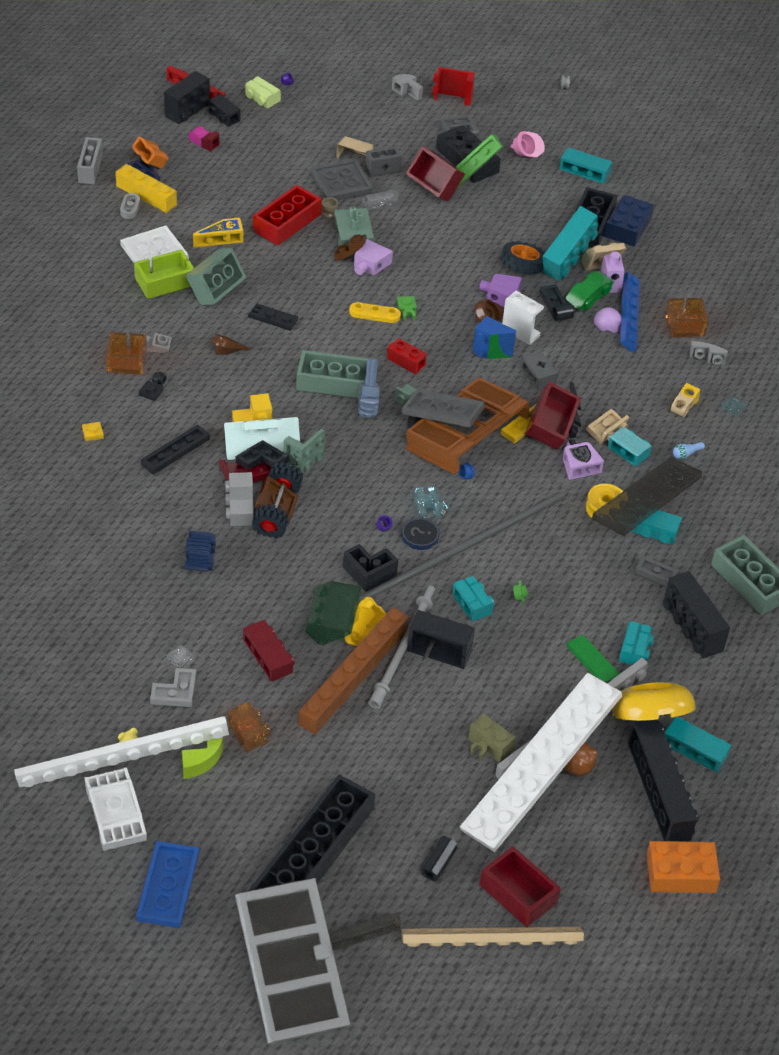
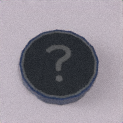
(420, 533)

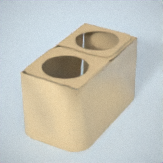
(359, 146)

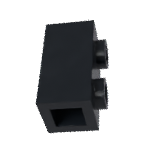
(224, 110)

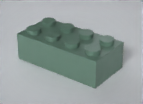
(331, 373)
(749, 573)

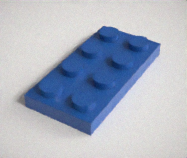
(168, 884)

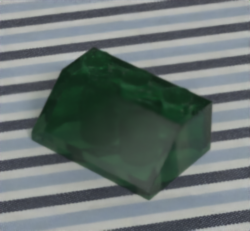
(332, 611)

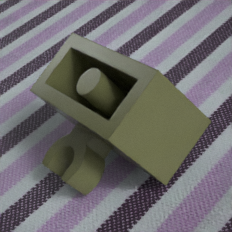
(490, 739)

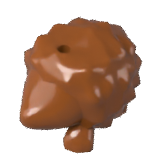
(582, 761)

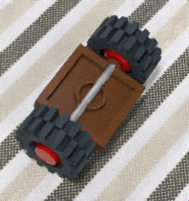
(277, 500)

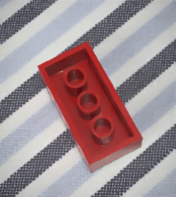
(287, 215)

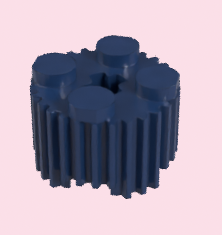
(200, 551)

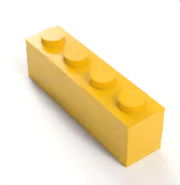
(146, 187)

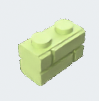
(262, 92)

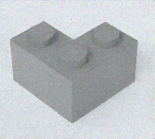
(240, 499)

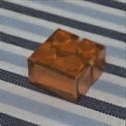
(691, 322)
(124, 360)

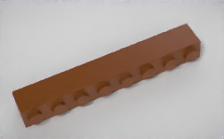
(353, 671)

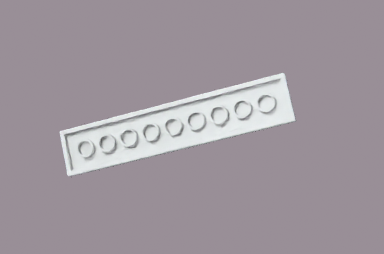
(540, 762)

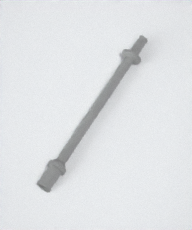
(381, 689)

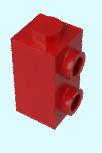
(406, 356)

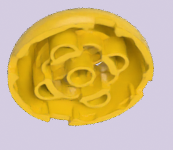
(653, 699)

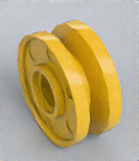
(599, 496)

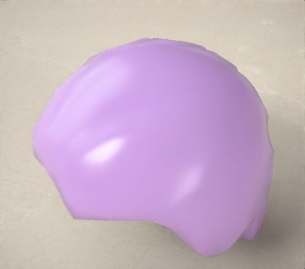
(608, 319)

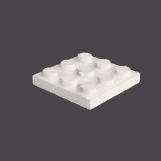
(151, 244)

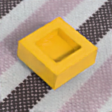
(92, 431)

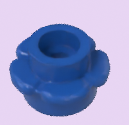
(466, 471)

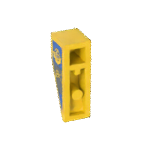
(222, 232)

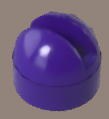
(287, 79)
(387, 521)

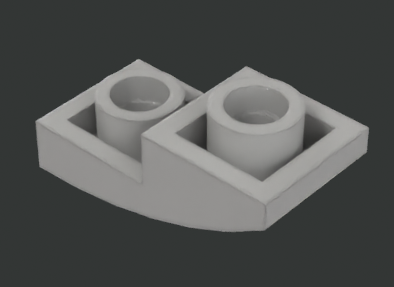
(158, 343)
(714, 354)

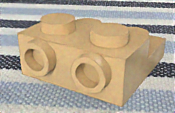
(593, 257)

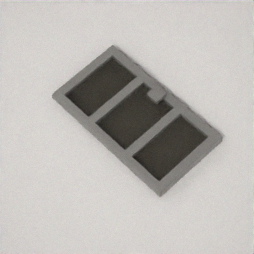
(292, 961)

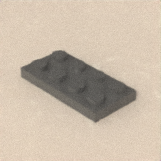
(443, 408)

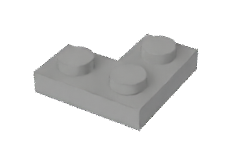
(178, 693)

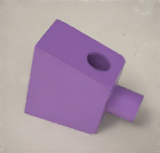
(501, 287)

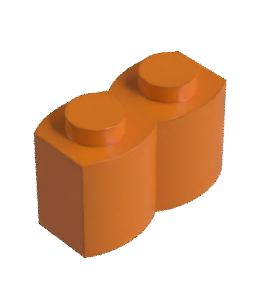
(150, 152)

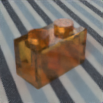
(248, 726)

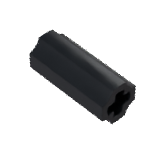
(439, 858)

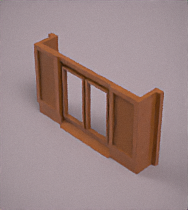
(445, 445)

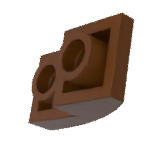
(355, 243)

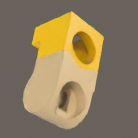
(685, 401)

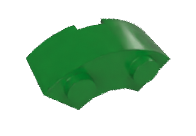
(590, 290)

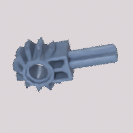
(369, 391)

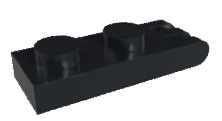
(273, 317)

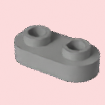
(130, 205)

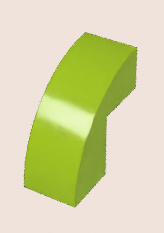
(201, 760)

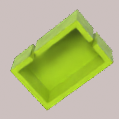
(167, 273)

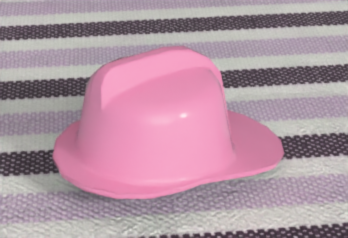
(528, 144)

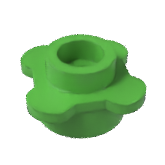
(520, 592)

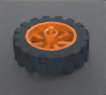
(523, 257)

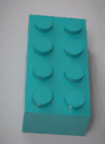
(570, 244)

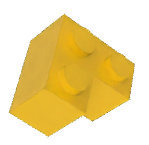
(259, 409)

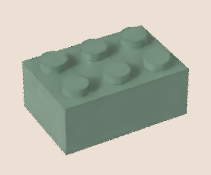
(216, 276)

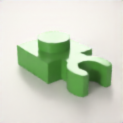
(407, 306)

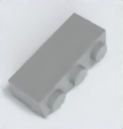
(90, 160)

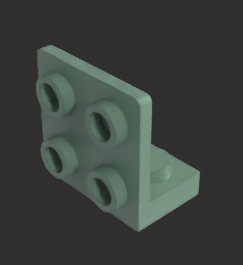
(305, 454)

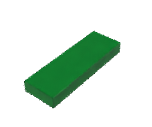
(592, 659)

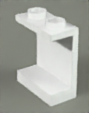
(520, 315)

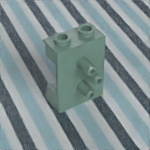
(352, 222)

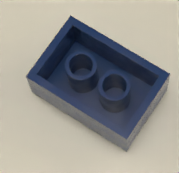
(629, 220)

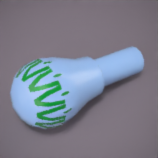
(682, 451)

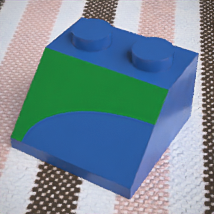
(493, 339)

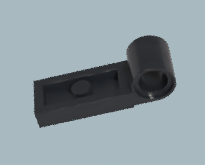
(556, 303)

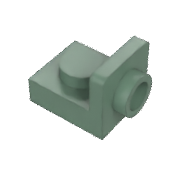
(403, 394)

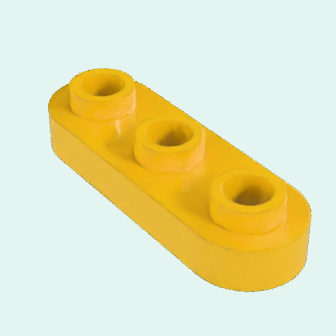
(374, 312)

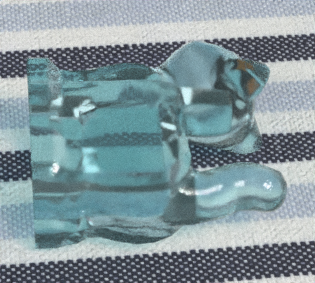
(429, 501)

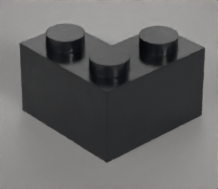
(367, 569)

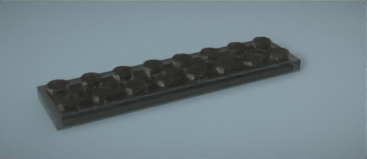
(647, 496)

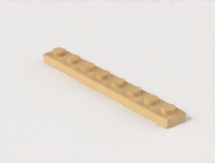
(501, 935)

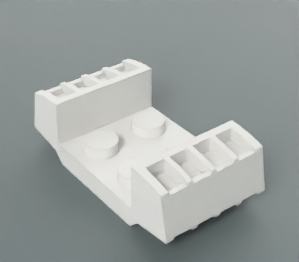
(115, 809)

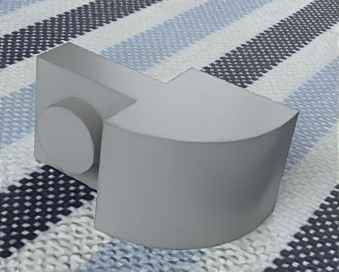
(407, 84)

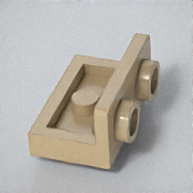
(606, 425)

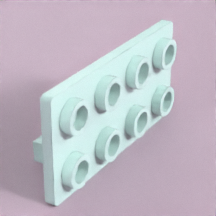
(245, 434)

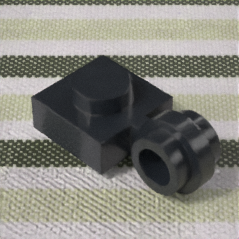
(153, 390)

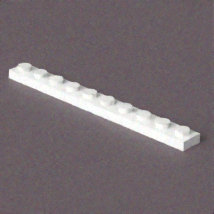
(121, 752)

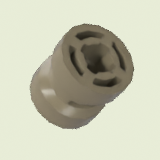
(329, 205)

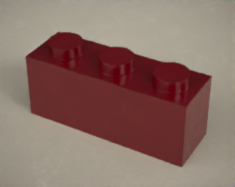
(268, 650)

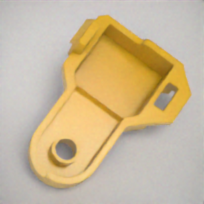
(368, 615)

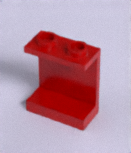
(454, 83)

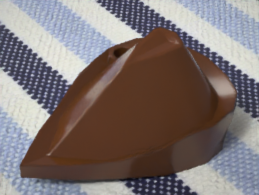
(488, 308)
(226, 345)

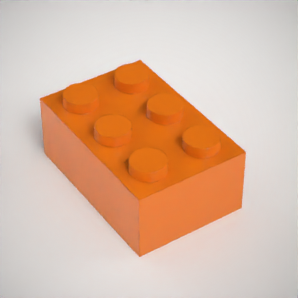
(683, 867)

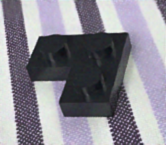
(260, 453)

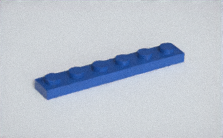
(630, 311)

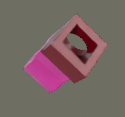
(205, 138)

